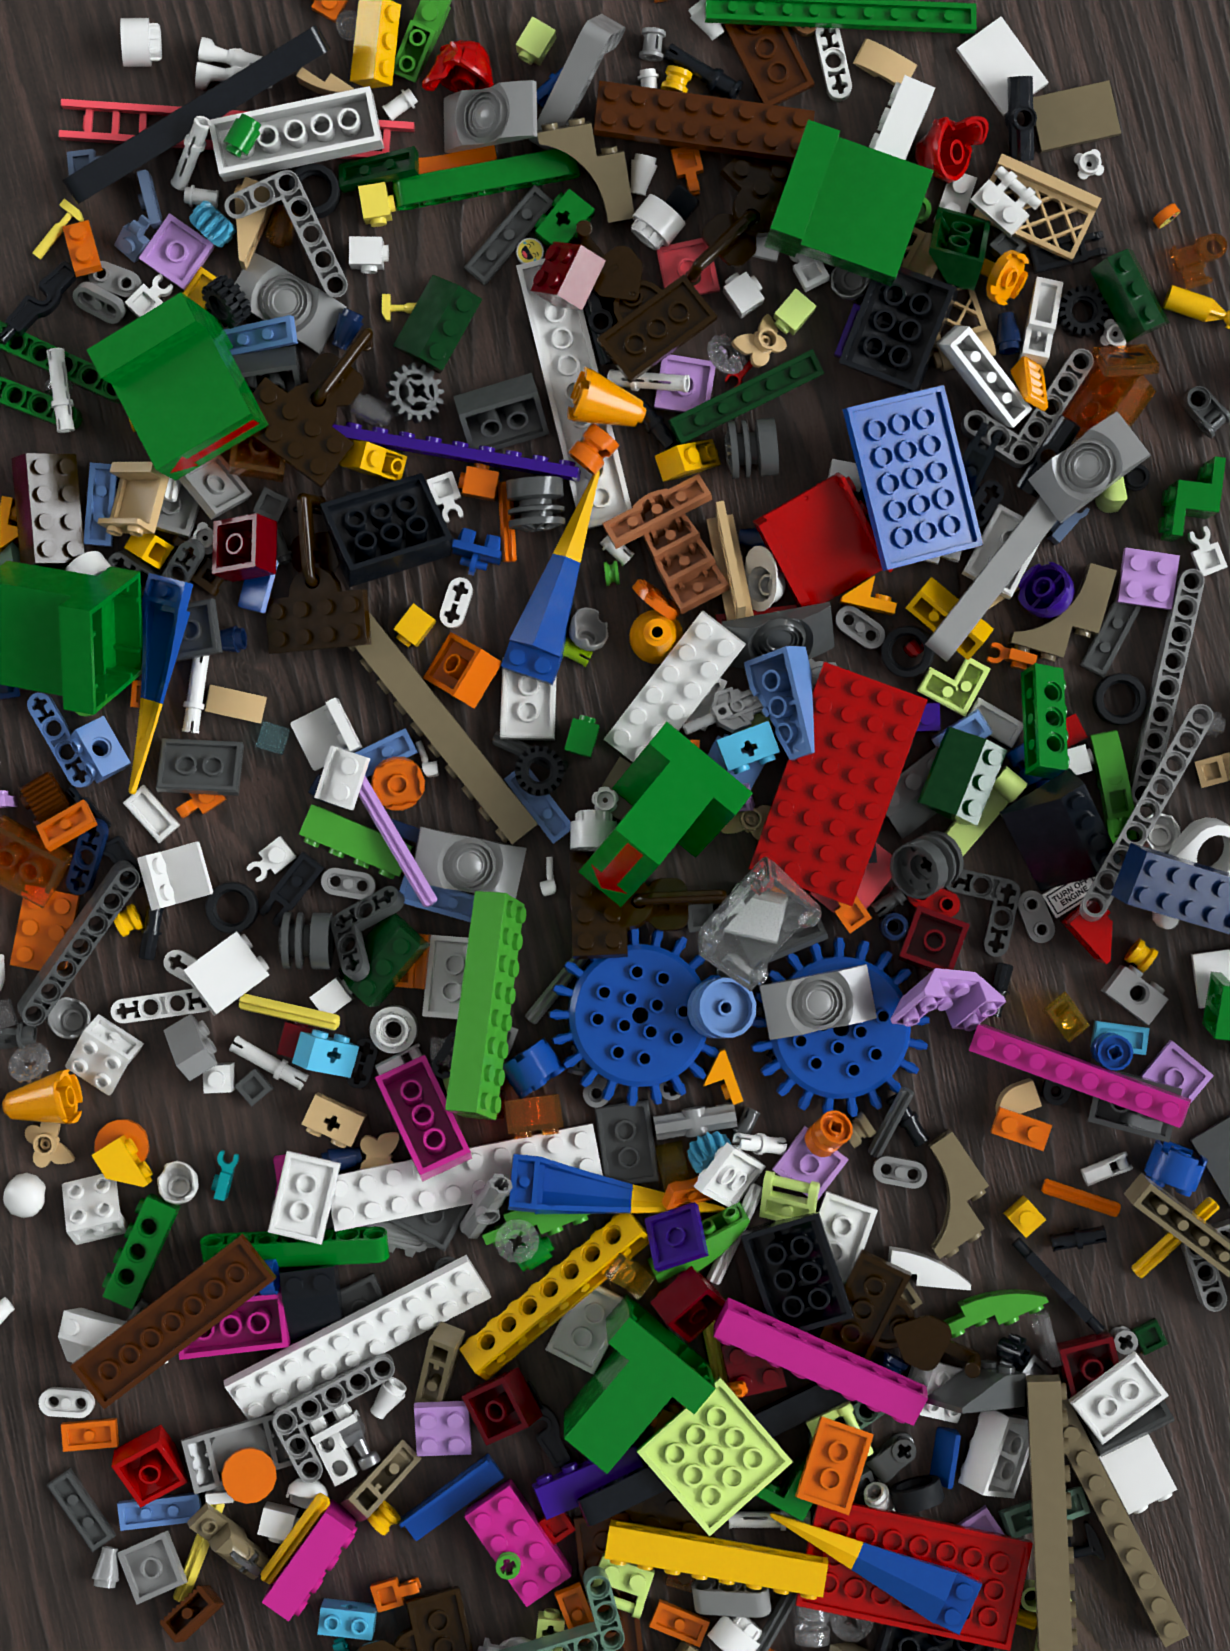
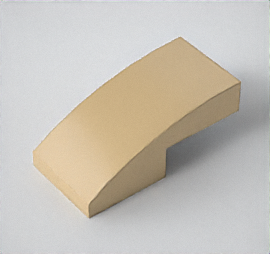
(883, 62)
(330, 86)
(235, 704)
(1213, 769)

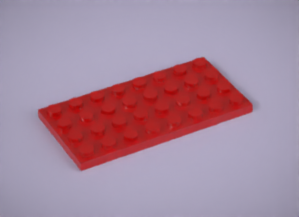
(838, 796)
(983, 1555)

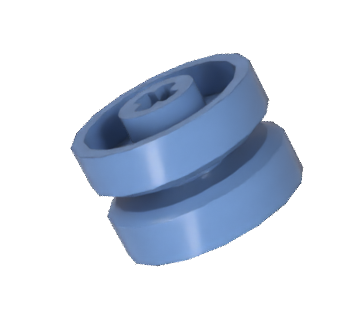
(721, 1008)

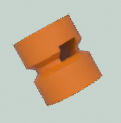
(593, 449)
(828, 1133)

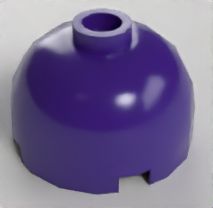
(1046, 590)

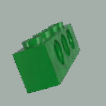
(1044, 721)
(129, 1292)

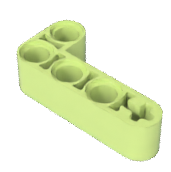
(1005, 790)

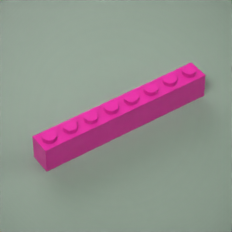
(1080, 1075)
(820, 1362)

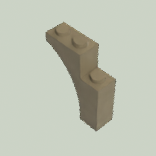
(606, 168)
(1083, 616)
(962, 1183)

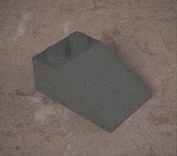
(1123, 1119)
(992, 1390)

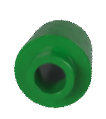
(242, 136)
(541, 1255)

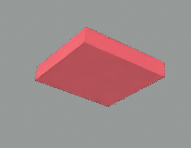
(678, 259)

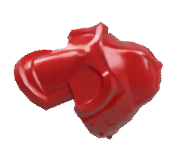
(460, 67)
(948, 146)

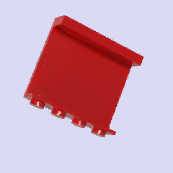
(821, 541)

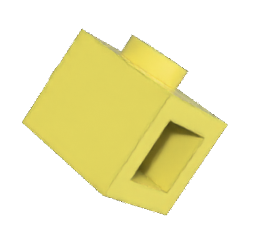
(376, 204)

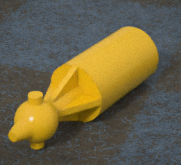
(1195, 305)

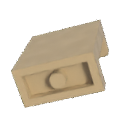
(136, 499)

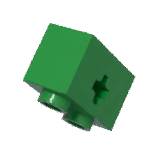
(564, 205)
(582, 736)

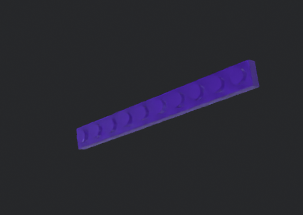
(459, 451)

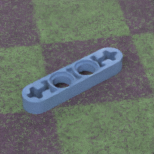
(57, 742)

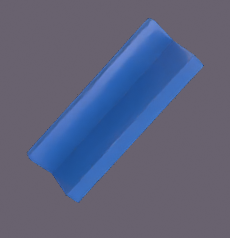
(451, 1497)

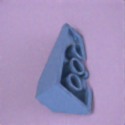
(785, 690)

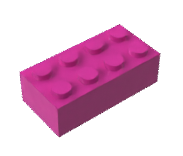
(421, 1118)
(251, 1327)
(509, 1524)
(308, 1565)

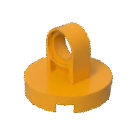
(1005, 276)

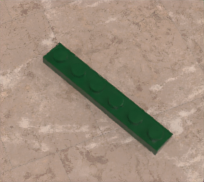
(746, 397)

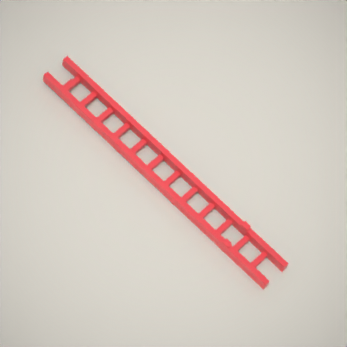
(145, 110)

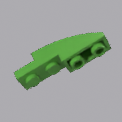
(421, 38)
(1113, 782)
(546, 1222)
(720, 1233)
(1002, 1304)

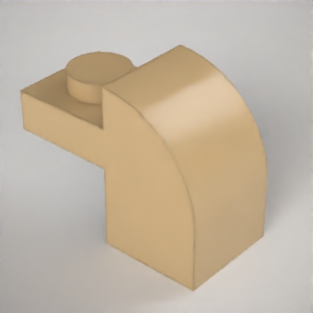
(1019, 1097)

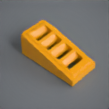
(1031, 382)

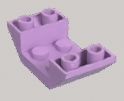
(960, 993)

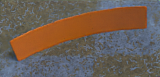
(457, 159)

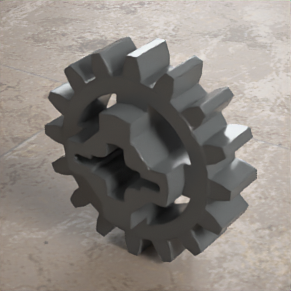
(426, 393)

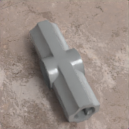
(695, 1121)
(485, 1206)

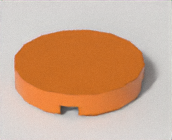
(656, 599)
(398, 783)
(120, 1127)
(248, 1475)

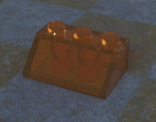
(1105, 396)
(27, 864)

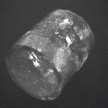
(812, 1627)

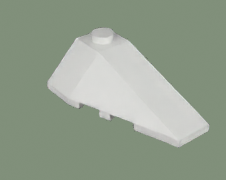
(83, 1330)

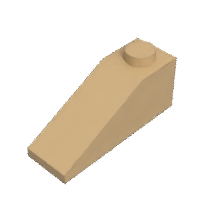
(252, 226)

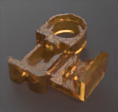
(1195, 263)

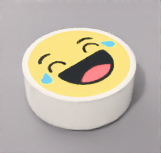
(529, 250)

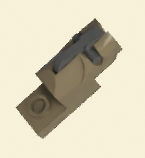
(228, 1541)

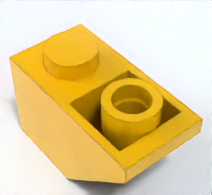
(687, 459)
(375, 461)
(120, 1163)

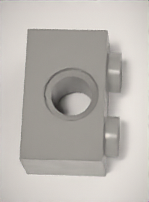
(1119, 989)

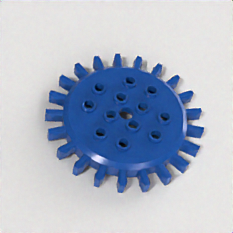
(597, 1042)
(833, 1076)

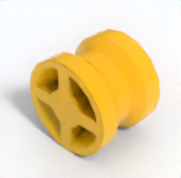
(676, 79)
(128, 920)
(1141, 955)
(383, 1518)

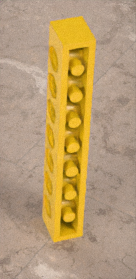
(551, 1308)

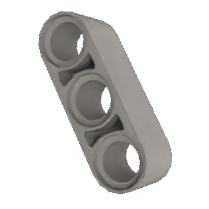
(729, 1600)

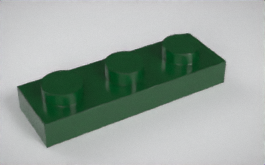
(379, 168)

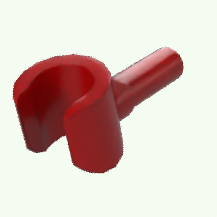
(741, 374)
(913, 648)

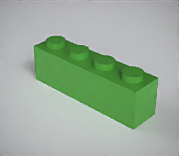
(350, 838)

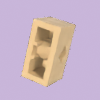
(348, 1118)

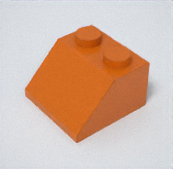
(462, 670)

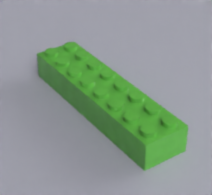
(485, 1006)

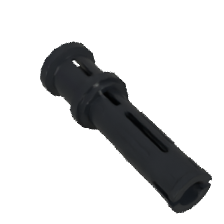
(714, 78)

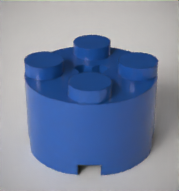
(532, 1068)
(1175, 1166)

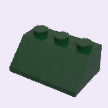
(959, 246)
(1129, 295)
(437, 323)
(962, 776)
(391, 952)

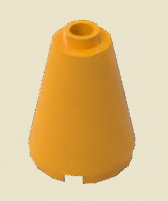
(603, 402)
(647, 646)
(46, 1100)

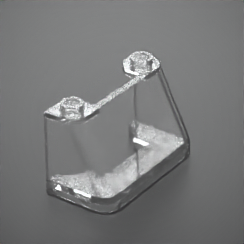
(756, 923)

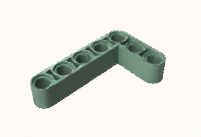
(594, 1630)

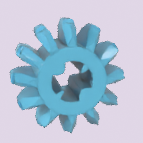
(212, 224)
(703, 1150)

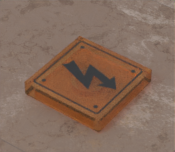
(1125, 360)

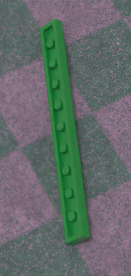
(847, 14)

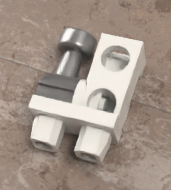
(335, 1438)

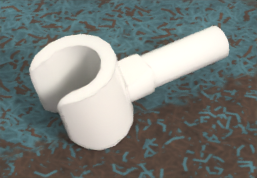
(429, 768)
(548, 887)

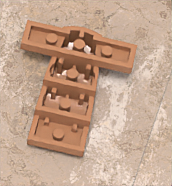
(673, 541)

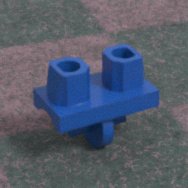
(488, 553)

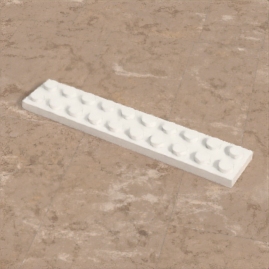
(563, 353)
(398, 1192)
(358, 1338)

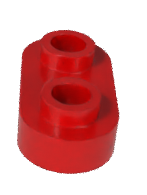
(934, 902)

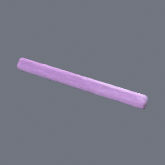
(396, 844)

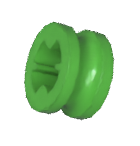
(611, 573)
(500, 1562)

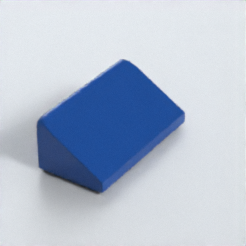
(256, 593)
(945, 1455)

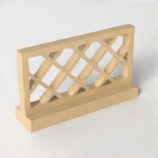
(1055, 190)
(730, 563)

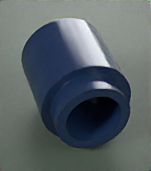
(899, 932)

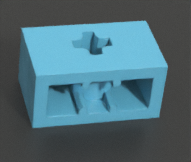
(731, 747)
(325, 1054)
(347, 1619)

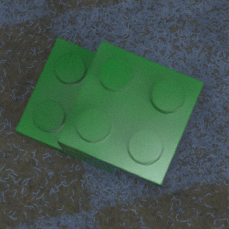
(1192, 499)
(1217, 1007)
(784, 1495)

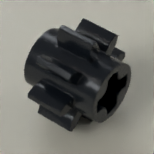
(1013, 1350)

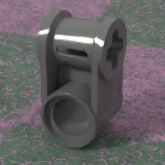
(1206, 412)
(889, 1459)

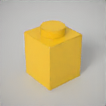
(149, 548)
(414, 626)
(1024, 1216)

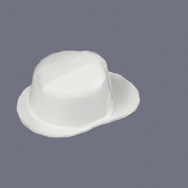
(763, 578)

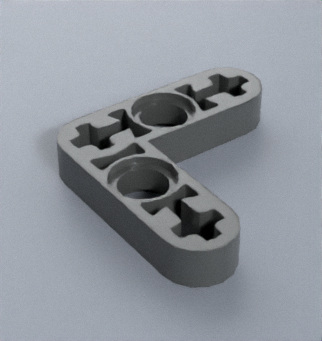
(181, 553)
(993, 893)
(350, 922)

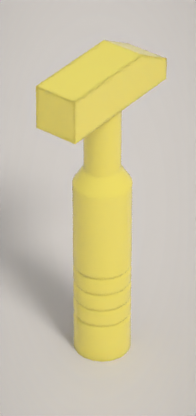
(57, 229)
(387, 308)

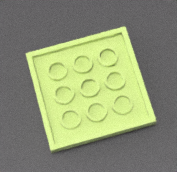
(714, 1457)

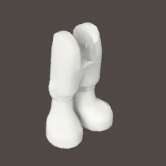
(209, 52)

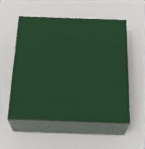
(1149, 1336)

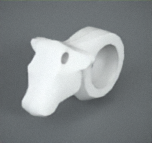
(1187, 848)

